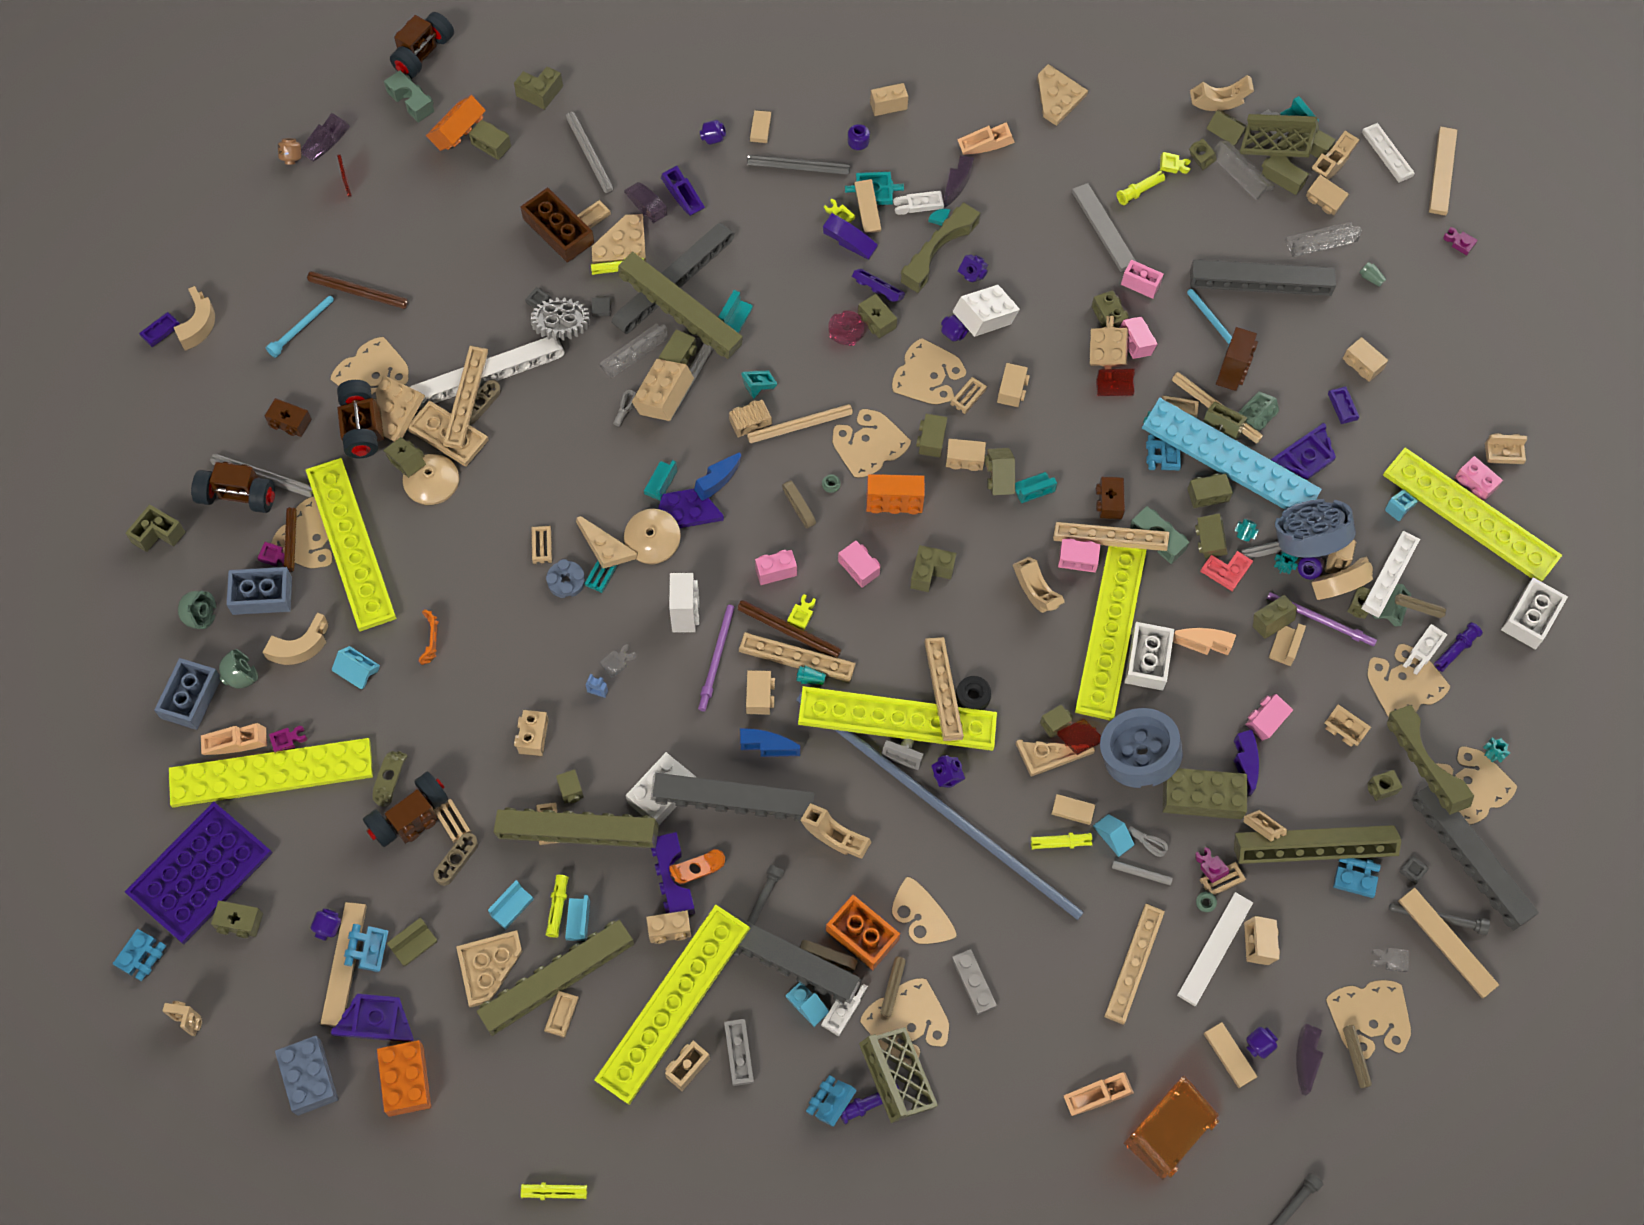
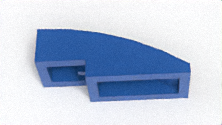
(717, 476)
(768, 743)

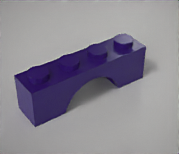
(667, 853)

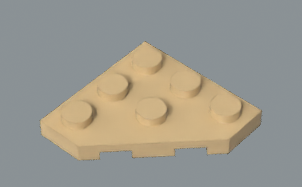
(1058, 94)
(621, 240)
(397, 406)
(487, 965)

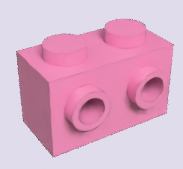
(1142, 279)
(1140, 339)
(1478, 478)
(1079, 555)
(859, 563)
(776, 567)
(1268, 717)

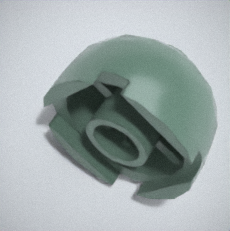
(196, 609)
(236, 671)

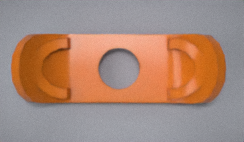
(430, 650)
(708, 864)

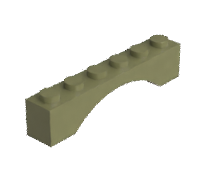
(961, 223)
(1451, 791)

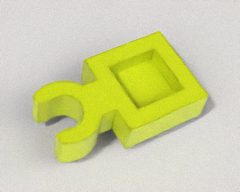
(1172, 164)
(841, 211)
(801, 614)

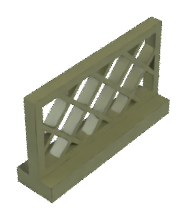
(1281, 125)
(885, 1077)

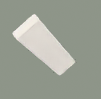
(1388, 152)

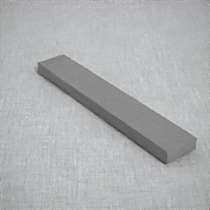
(1103, 226)

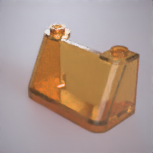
(1172, 1128)

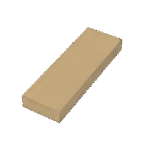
(867, 206)
(1230, 1055)

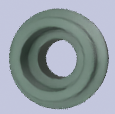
(831, 479)
(1213, 902)

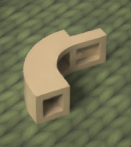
(1221, 99)
(1332, 162)
(200, 325)
(1344, 580)
(1035, 586)
(301, 649)
(831, 833)

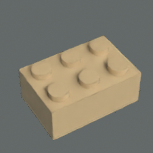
(663, 389)

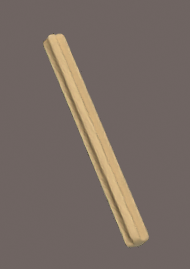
(1207, 400)
(799, 423)

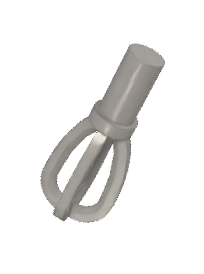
(623, 412)
(1143, 839)

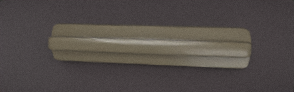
(1420, 605)
(893, 986)
(1357, 1056)

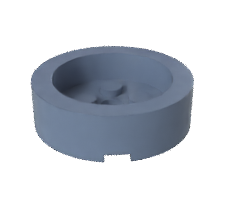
(1315, 528)
(1137, 731)

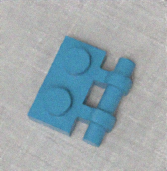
(1169, 455)
(1354, 881)
(135, 951)
(372, 951)
(834, 1104)

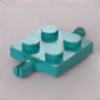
(882, 186)

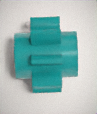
(1246, 530)
(1283, 566)
(1496, 749)

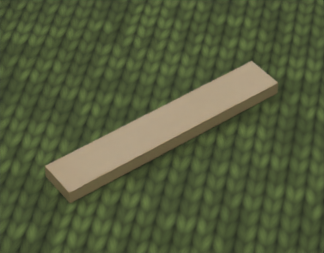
(1443, 171)
(465, 397)
(1113, 536)
(796, 657)
(943, 689)
(1448, 943)
(1134, 964)
(342, 975)

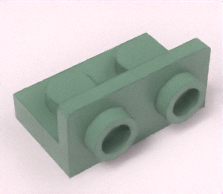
(1260, 410)

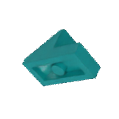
(757, 381)

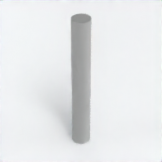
(1142, 873)

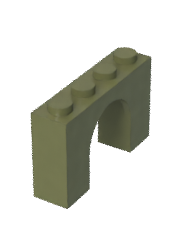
(1289, 176)

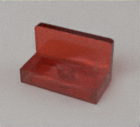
(1115, 382)

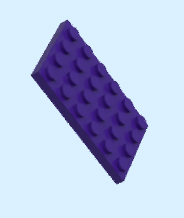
(197, 871)

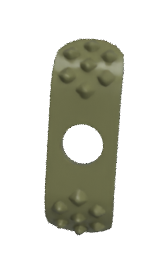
(383, 788)

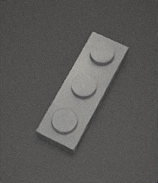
(974, 982)
(738, 1052)

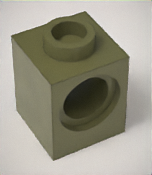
(1202, 160)
(1360, 595)
(1056, 720)
(1390, 780)
(570, 786)

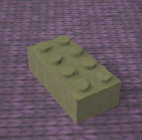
(1206, 793)

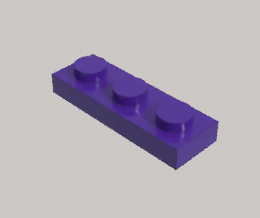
(878, 285)

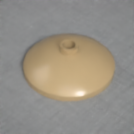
(436, 486)
(660, 544)

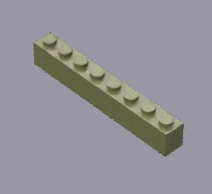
(680, 305)
(576, 828)
(1318, 844)
(555, 977)

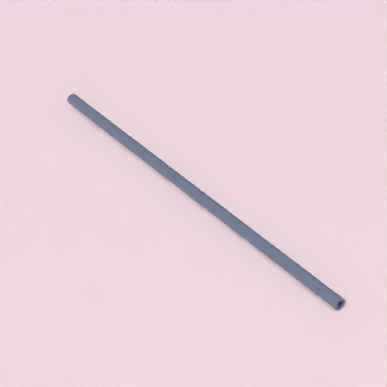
(961, 823)

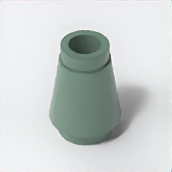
(1372, 274)

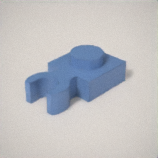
(596, 686)

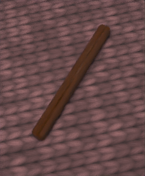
(357, 290)
(789, 629)

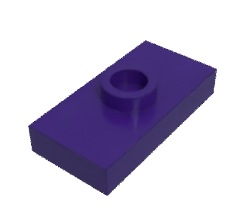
(159, 329)
(1343, 405)

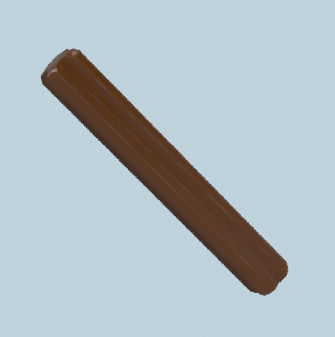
(290, 539)

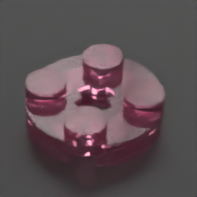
(842, 336)

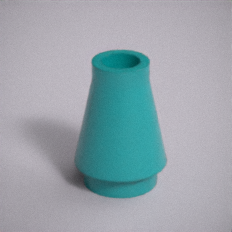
(810, 676)

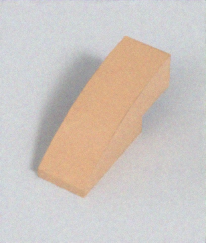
(986, 139)
(1205, 639)
(234, 740)
(1098, 1094)

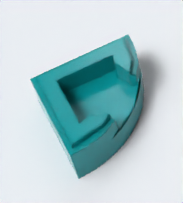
(939, 216)

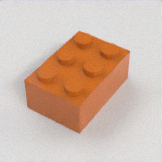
(456, 123)
(895, 493)
(862, 932)
(403, 1078)

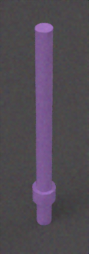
(1355, 634)
(707, 690)

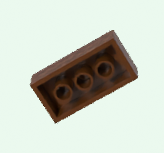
(557, 224)

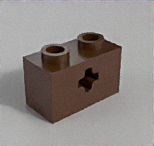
(288, 418)
(1115, 506)

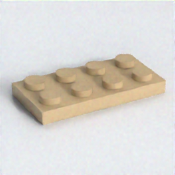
(431, 427)

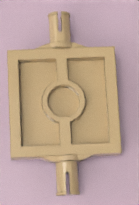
(1108, 345)

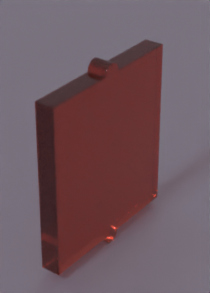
(344, 175)
(1080, 736)

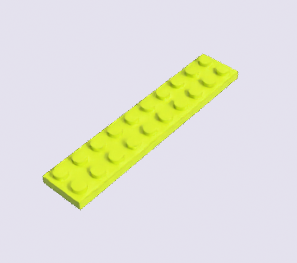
(1472, 515)
(350, 545)
(1110, 632)
(892, 718)
(270, 772)
(672, 1004)

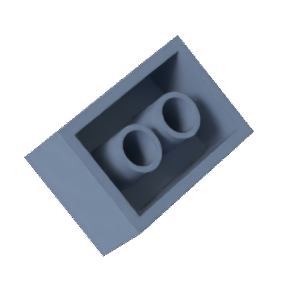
(259, 590)
(188, 693)
(306, 1075)

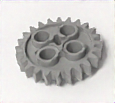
(560, 319)

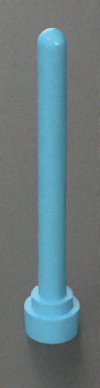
(1211, 317)
(275, 348)

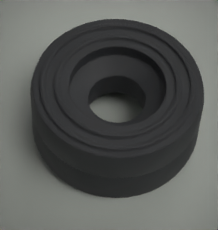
(973, 683)

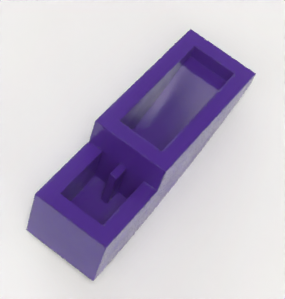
(682, 191)
(849, 236)
(1247, 758)

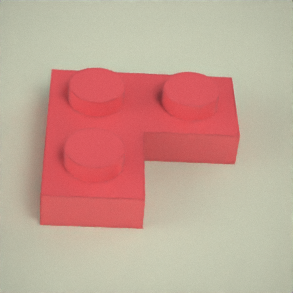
(1229, 574)

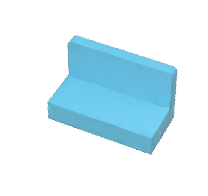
(354, 666)
(510, 905)
(577, 919)

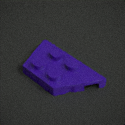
(1308, 454)
(689, 509)
(374, 1019)

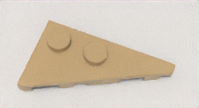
(605, 547)
(1044, 757)

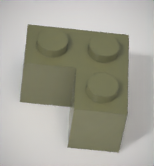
(539, 90)
(1001, 466)
(154, 525)
(931, 563)

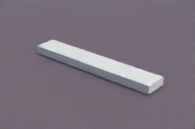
(1390, 574)
(1215, 949)

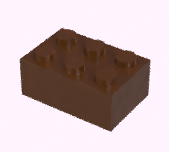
(1237, 359)

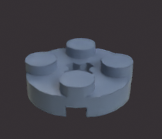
(562, 569)

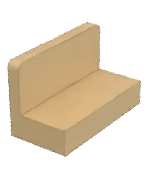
(1287, 644)

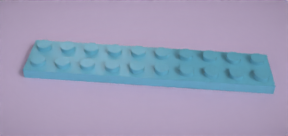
(1228, 456)

